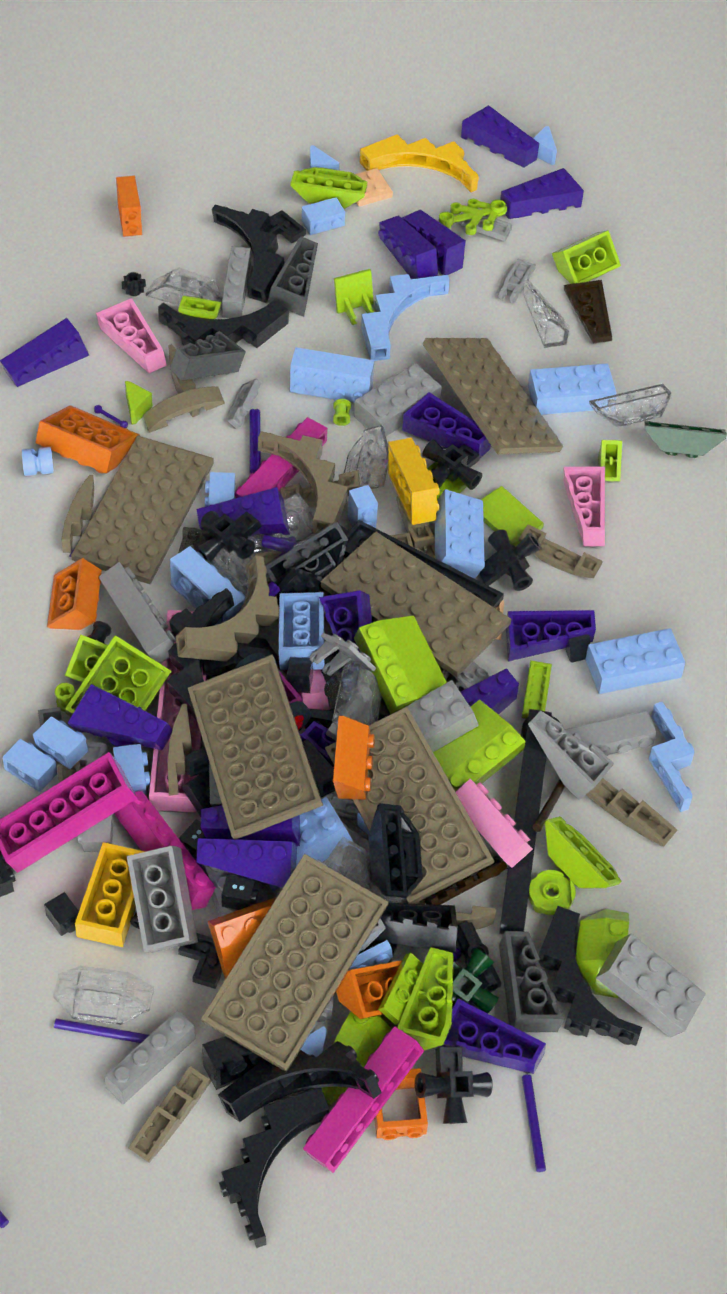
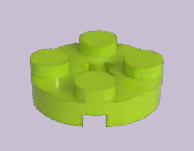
(551, 880)

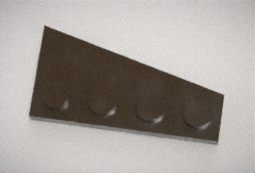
(591, 308)
(468, 882)

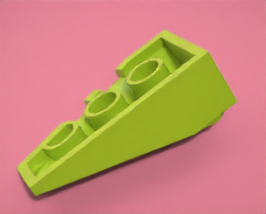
(84, 658)
(430, 1003)
(364, 1037)

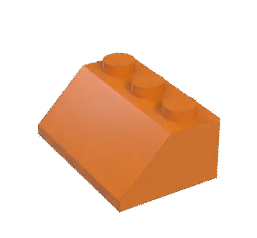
(75, 596)
(353, 759)
(366, 987)

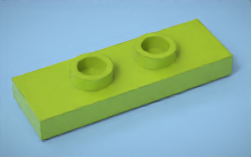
(536, 687)
(401, 988)

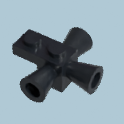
(453, 464)
(228, 535)
(509, 560)
(452, 1084)

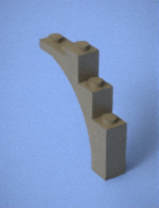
(319, 473)
(221, 640)

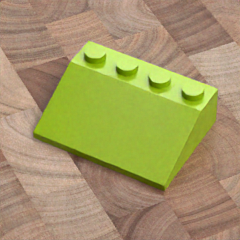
(402, 660)
(125, 674)
(481, 750)

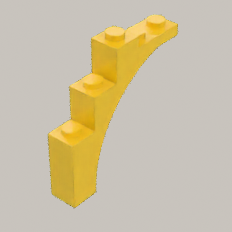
(421, 153)

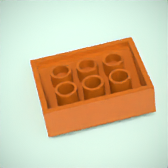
(85, 438)
(234, 931)

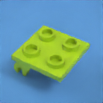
(353, 292)

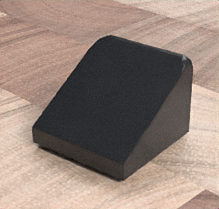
(577, 648)

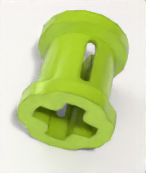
(341, 414)
(64, 693)

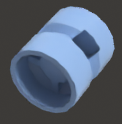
(37, 461)

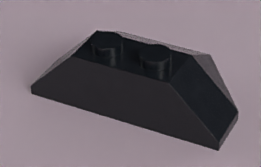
(315, 554)
(257, 645)
(394, 852)

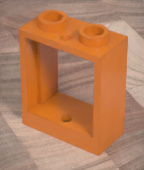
(129, 206)
(412, 1128)

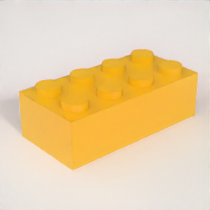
(412, 481)
(108, 898)

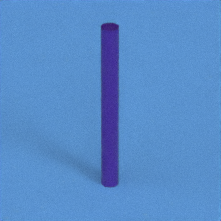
(100, 1031)
(533, 1123)

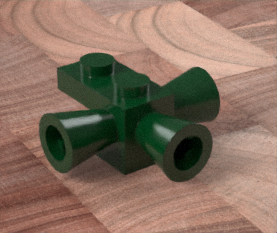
(467, 986)

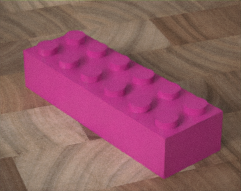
(64, 812)

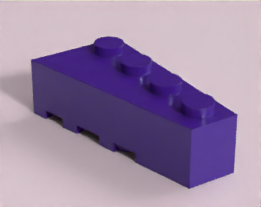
(501, 136)
(495, 691)
(117, 719)

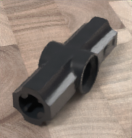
(468, 939)

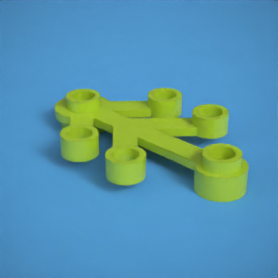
(495, 209)

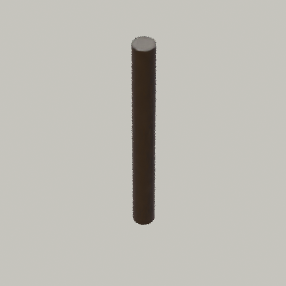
(548, 807)

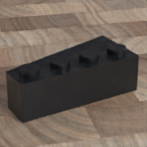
(420, 925)
(227, 1061)

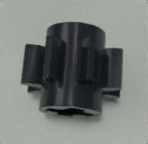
(133, 284)

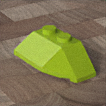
(323, 184)
(578, 856)
(595, 942)

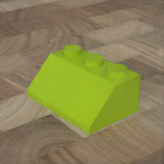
(587, 258)

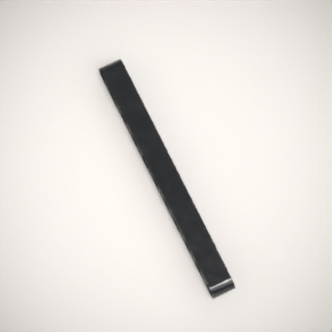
(526, 813)

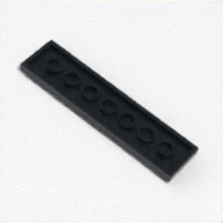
(362, 531)

